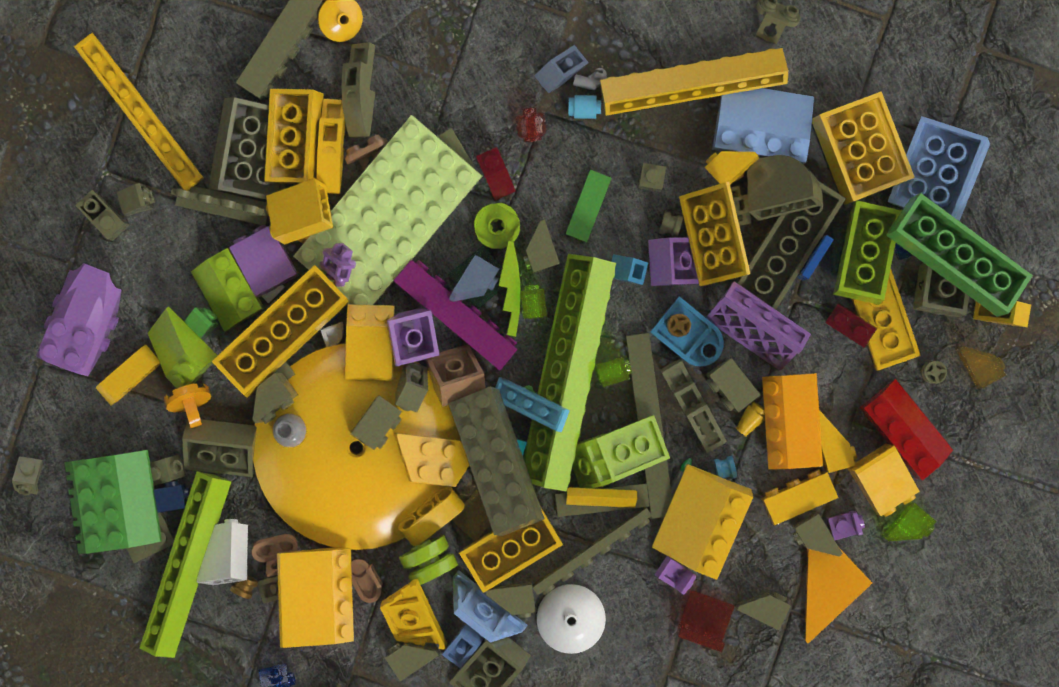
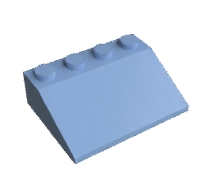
(765, 123)
(943, 165)

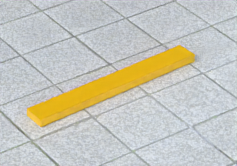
(139, 112)

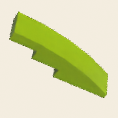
(511, 280)

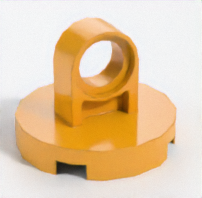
(187, 400)

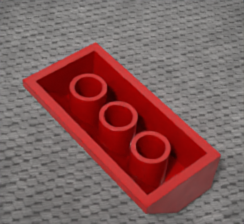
(907, 429)

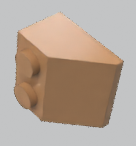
(455, 374)

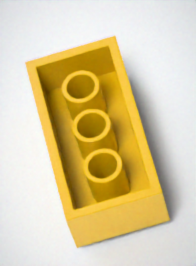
(499, 557)

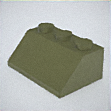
(220, 448)

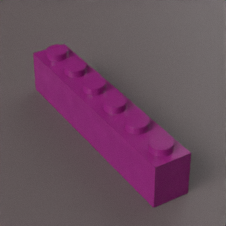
(456, 315)

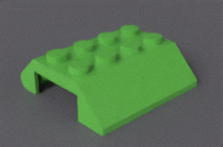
(113, 502)

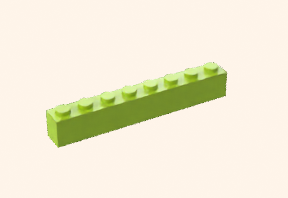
(184, 562)

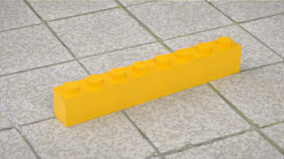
(694, 81)

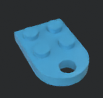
(691, 345)

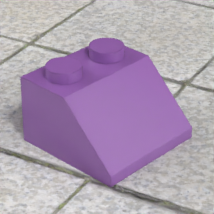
(671, 262)
(412, 336)

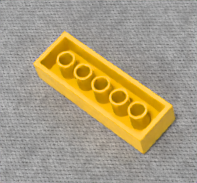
(280, 331)

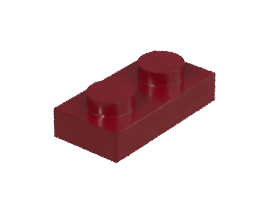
(851, 325)

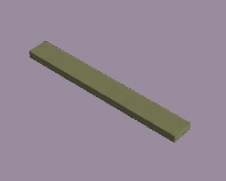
(647, 405)

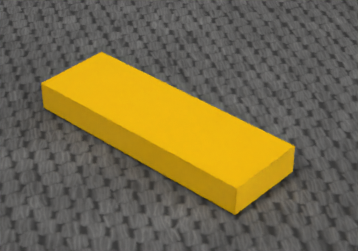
(601, 497)

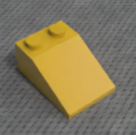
(368, 343)

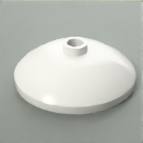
(568, 602)

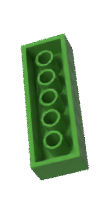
(959, 255)

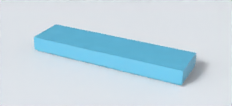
(532, 405)

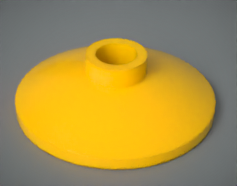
(330, 15)

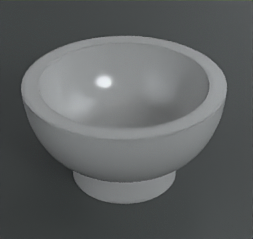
(289, 430)

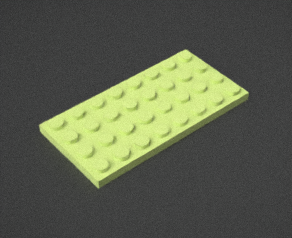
(393, 210)

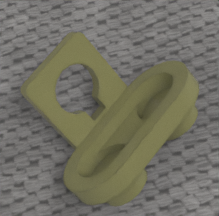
(777, 14)

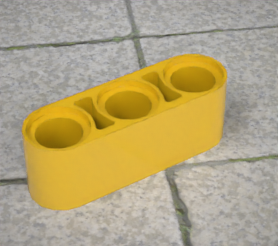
(128, 375)
(431, 516)

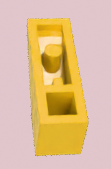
(835, 448)

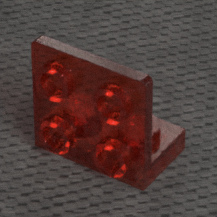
(705, 620)

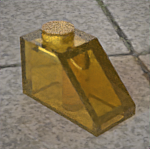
(981, 366)

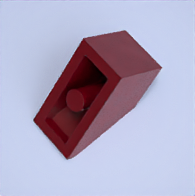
(495, 173)

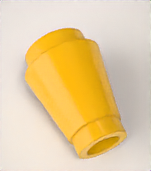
(751, 419)

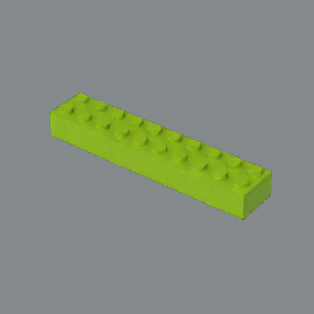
(569, 367)

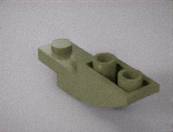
(356, 92)

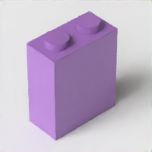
(263, 261)

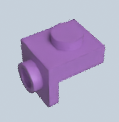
(675, 575)

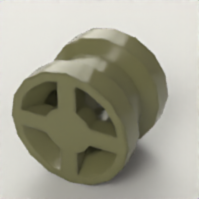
(670, 224)
(938, 370)

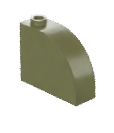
(781, 187)

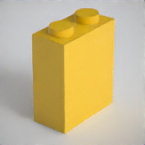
(299, 211)

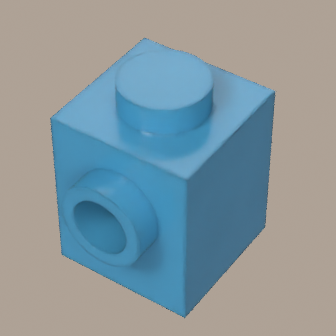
(626, 266)

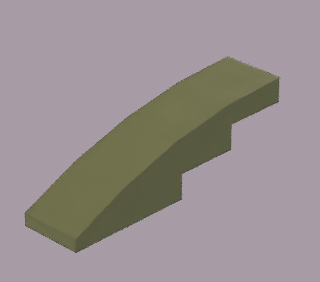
(693, 405)

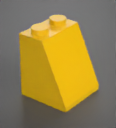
(884, 480)

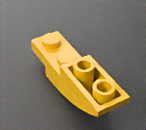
(330, 145)

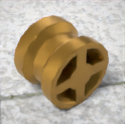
(681, 323)
(244, 588)

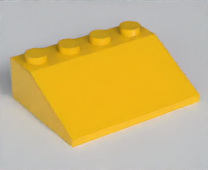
(862, 148)
(714, 234)
(703, 521)
(315, 597)

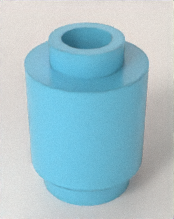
(584, 106)

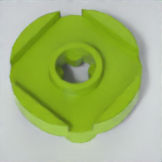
(494, 213)

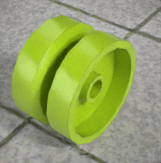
(427, 558)

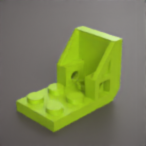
(619, 453)

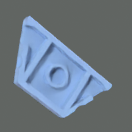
(482, 612)

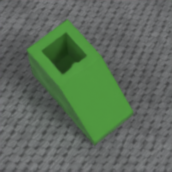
(202, 321)

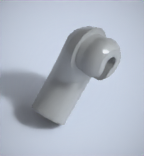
(592, 81)

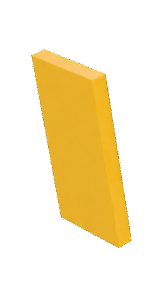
(894, 337)

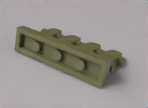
(222, 204)

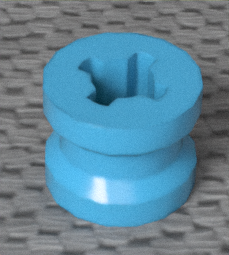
(725, 468)

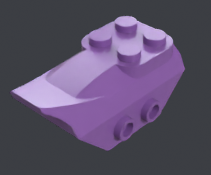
(81, 320)

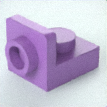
(846, 525)

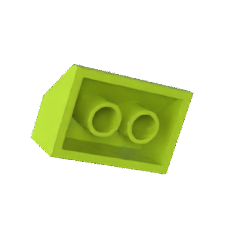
(227, 289)

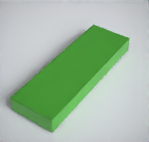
(588, 206)

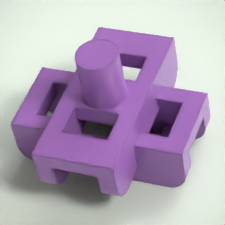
(341, 264)

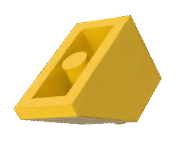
(729, 165)
(1016, 317)

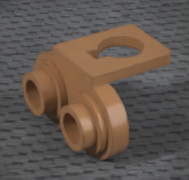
(373, 149)
(267, 549)
(366, 581)

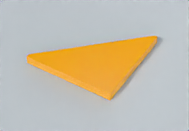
(831, 587)

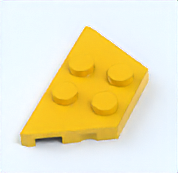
(432, 459)
(412, 617)

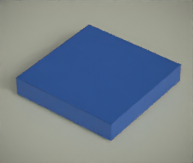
(815, 257)

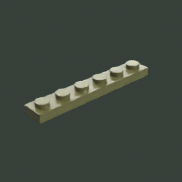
(585, 556)

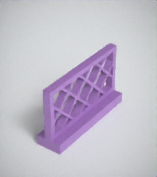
(761, 318)

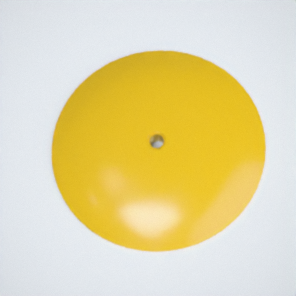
(324, 485)

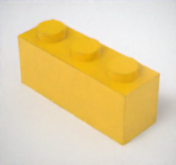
(799, 496)

